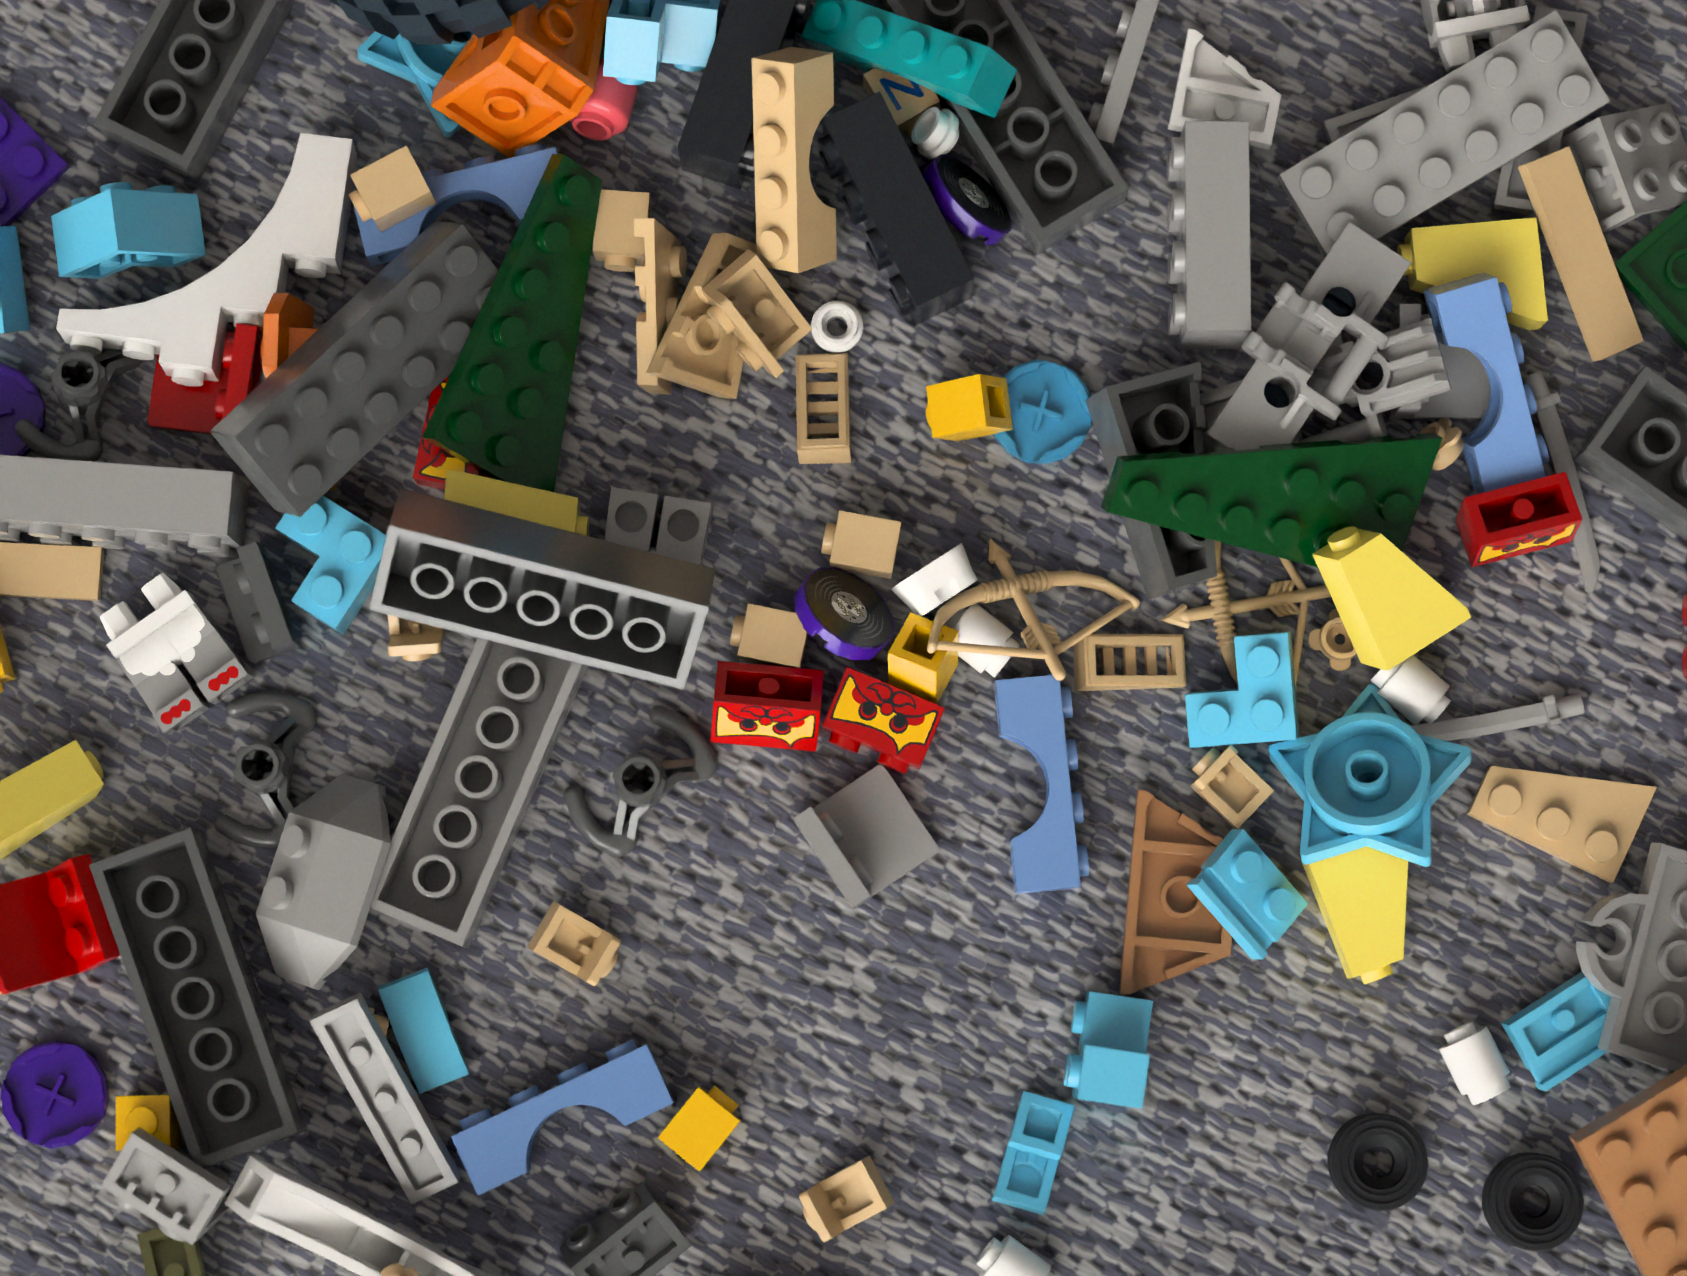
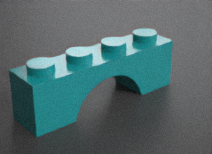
(928, 56)

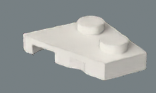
(1222, 90)

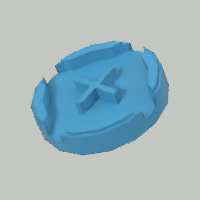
(1045, 412)

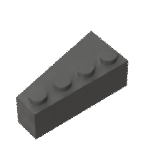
(1148, 418)

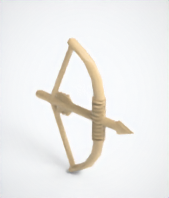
(1279, 599)
(1036, 633)

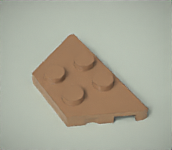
(1164, 920)

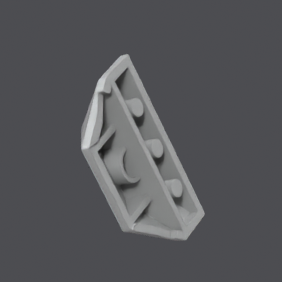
(324, 879)

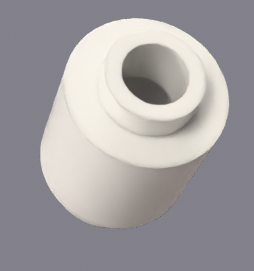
(981, 628)
(1413, 690)
(1475, 1062)
(1011, 1259)

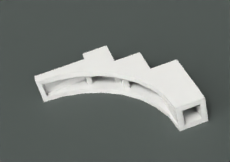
(190, 324)
(333, 1225)

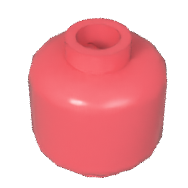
(607, 108)

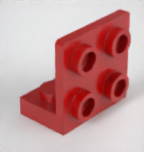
(204, 406)
(52, 926)

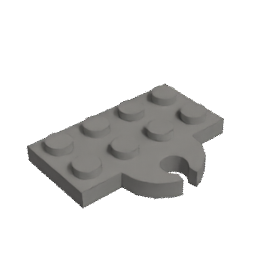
(1646, 965)

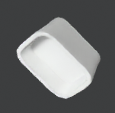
(936, 581)

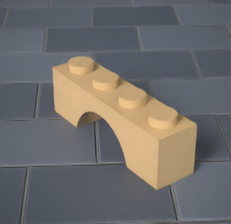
(789, 100)

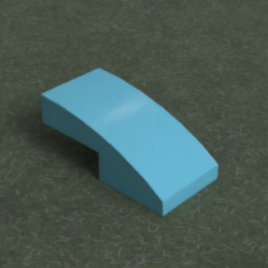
(423, 1030)
(1033, 1152)

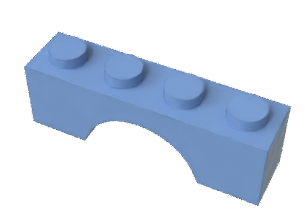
(502, 182)
(1504, 443)
(1033, 716)
(501, 1145)

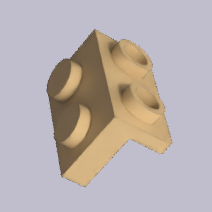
(757, 311)

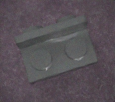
(257, 604)
(625, 1239)

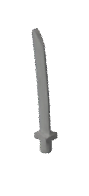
(1562, 461)
(1548, 711)

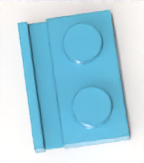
(1247, 893)
(1560, 1031)

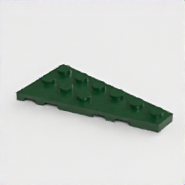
(516, 368)
(1281, 495)

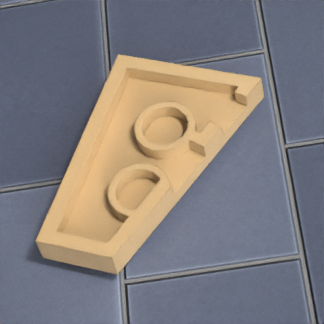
(658, 287)
(693, 346)
(1564, 815)

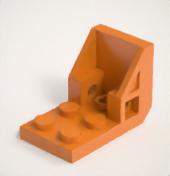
(526, 76)

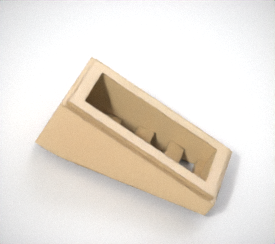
(830, 449)
(1085, 662)

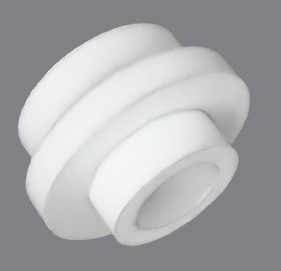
(935, 132)
(839, 310)

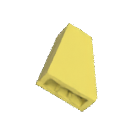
(1494, 247)
(516, 501)
(1384, 597)
(46, 794)
(1363, 908)

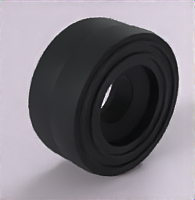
(1407, 1169)
(1563, 1206)

